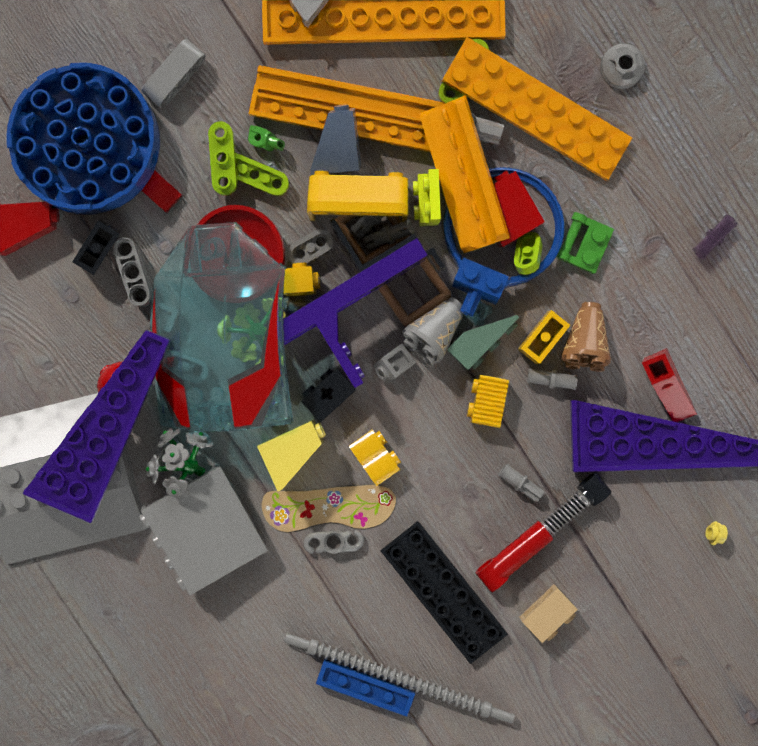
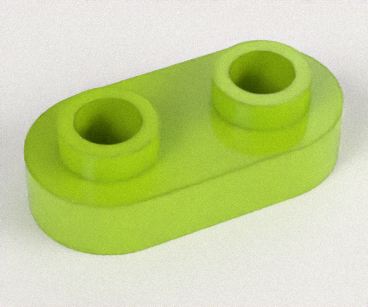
(528, 253)

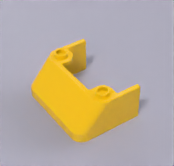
(357, 195)

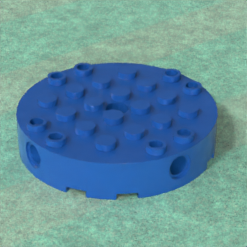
(54, 117)

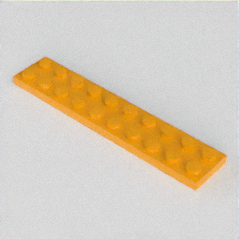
(385, 21)

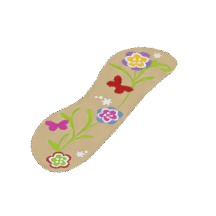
(348, 505)

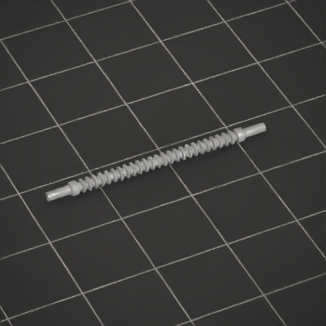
(485, 708)

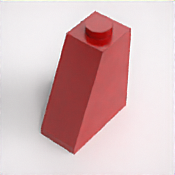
(517, 206)
(25, 223)

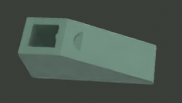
(474, 343)

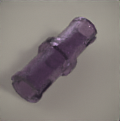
(715, 237)

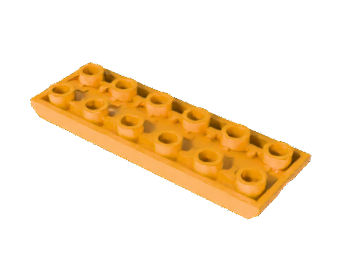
(464, 175)

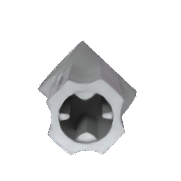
(488, 131)

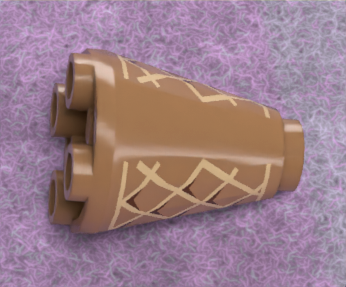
(587, 340)

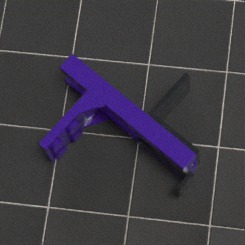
(371, 276)

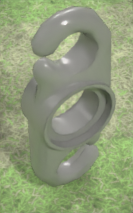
(323, 546)

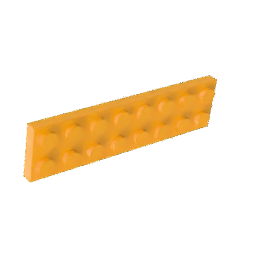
(536, 109)

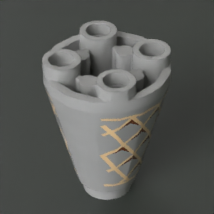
(434, 331)

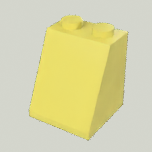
(290, 451)

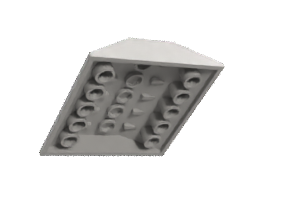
(36, 528)

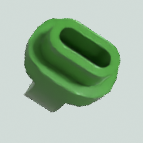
(268, 139)

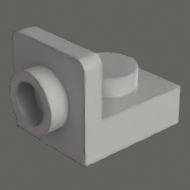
(394, 364)

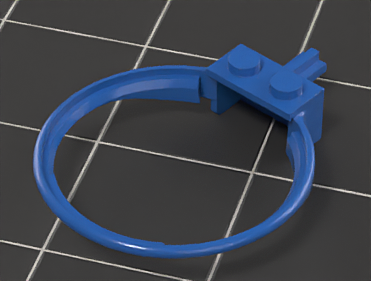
(488, 284)

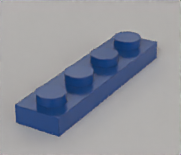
(365, 687)

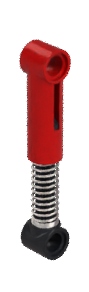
(498, 569)

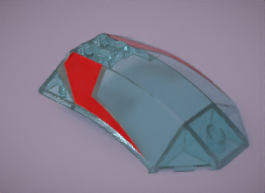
(225, 326)

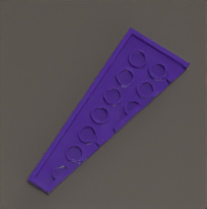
(632, 441)
(87, 457)

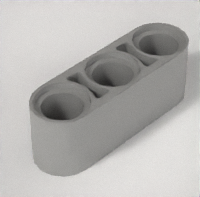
(173, 73)
(125, 263)

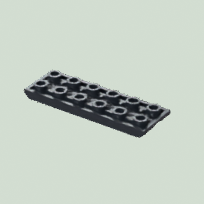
(444, 592)

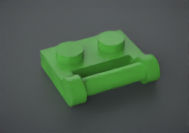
(591, 247)

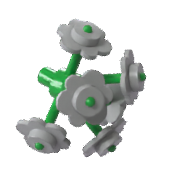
(177, 458)

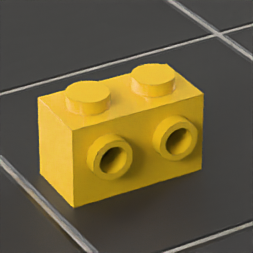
(301, 280)

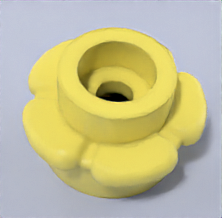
(716, 533)

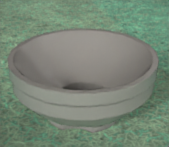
(614, 74)

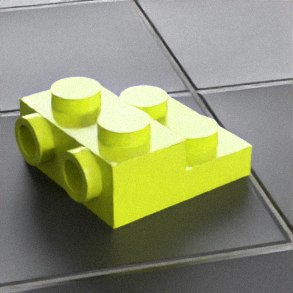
(428, 194)

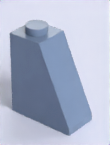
(339, 143)

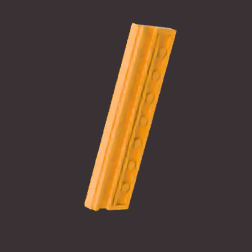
(308, 100)

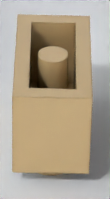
(548, 614)

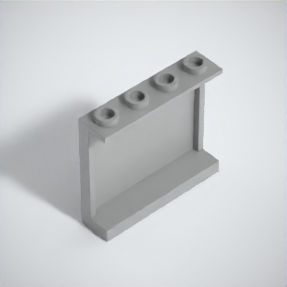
(204, 532)

